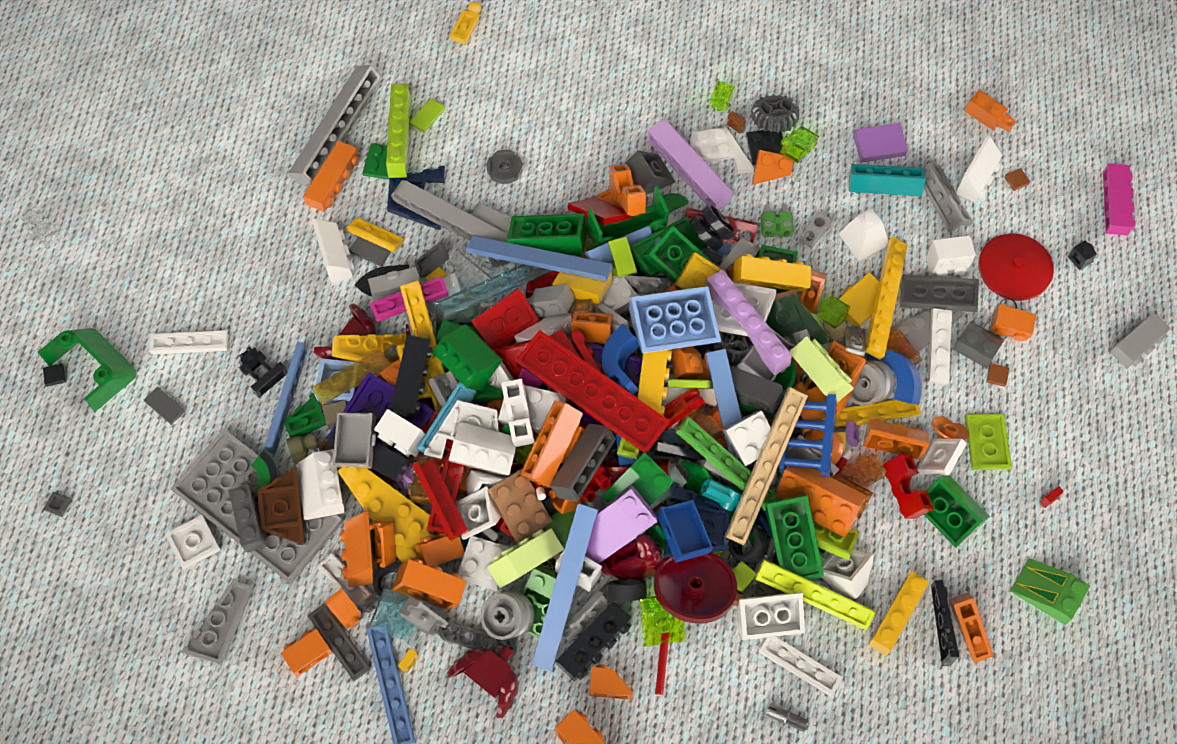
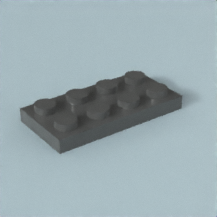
(939, 293)

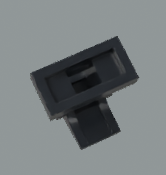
(250, 361)

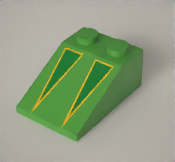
(1050, 590)

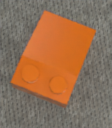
(849, 363)

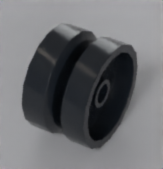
(712, 227)

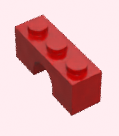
(899, 474)

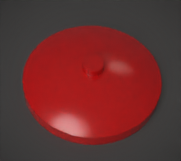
(1015, 267)

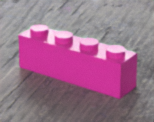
(1118, 199)

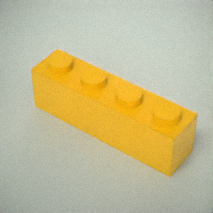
(771, 273)
(652, 379)
(898, 613)

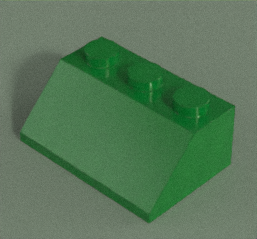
(467, 357)
(954, 510)

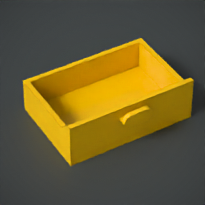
(584, 287)
(861, 299)

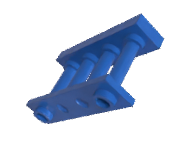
(825, 445)

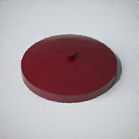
(695, 588)

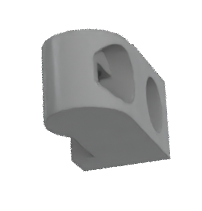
(815, 229)

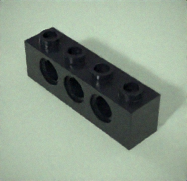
(611, 615)

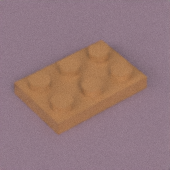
(519, 506)

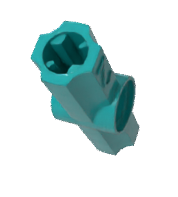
(726, 496)

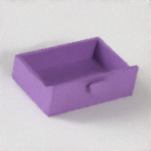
(880, 142)

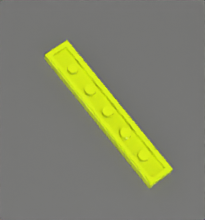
(815, 594)

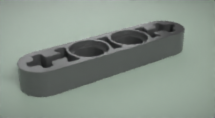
(478, 635)

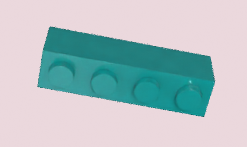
(886, 180)

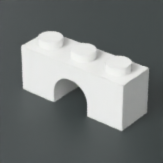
(518, 413)

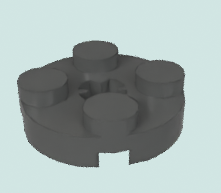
(507, 175)

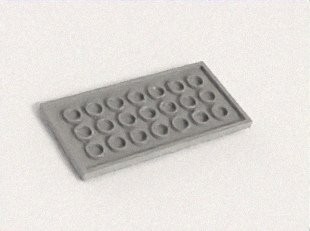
(228, 466)

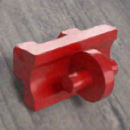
(599, 480)

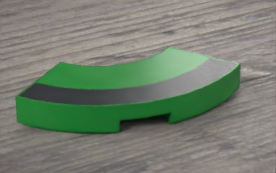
(265, 470)

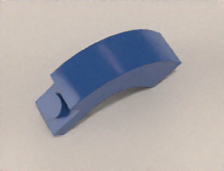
(615, 354)
(907, 375)

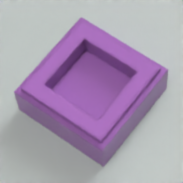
(852, 434)

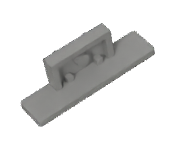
(854, 340)

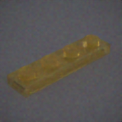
(350, 377)

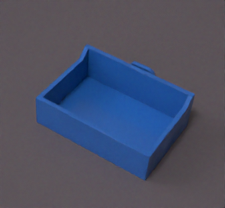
(684, 531)

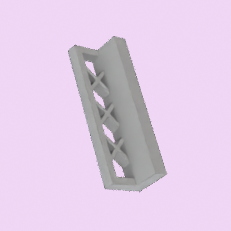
(945, 198)

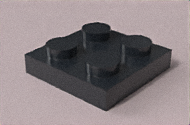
(763, 141)

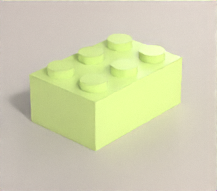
(822, 368)
(524, 556)

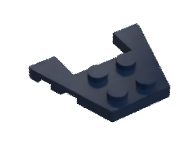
(418, 180)
(713, 516)

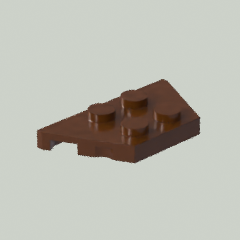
(281, 508)

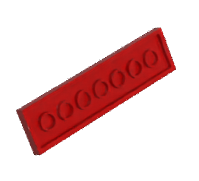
(592, 392)

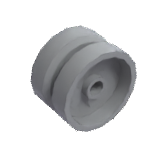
(874, 384)
(507, 615)

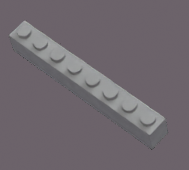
(334, 124)

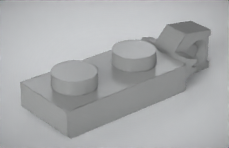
(585, 616)

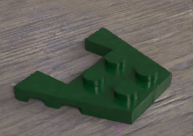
(791, 316)

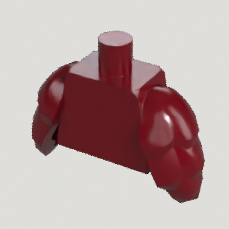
(359, 325)
(634, 560)
(491, 673)

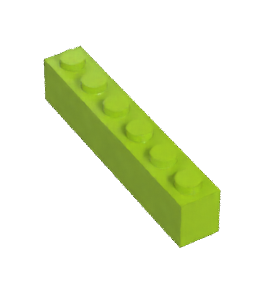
(398, 131)

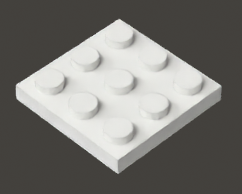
(760, 299)

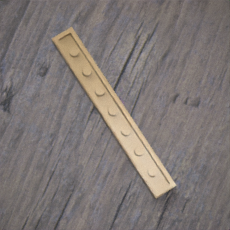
(766, 466)

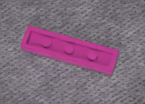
(395, 305)

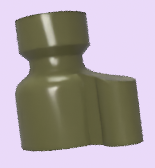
(298, 446)

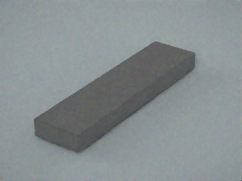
(339, 642)

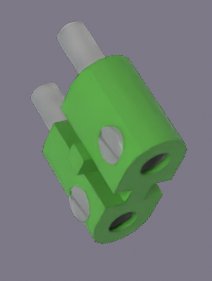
(776, 224)

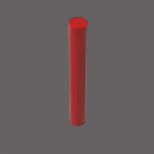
(659, 690)

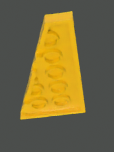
(388, 504)

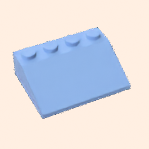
(674, 319)

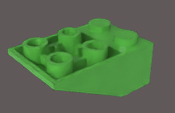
(539, 592)

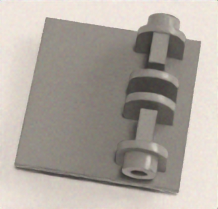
(649, 283)

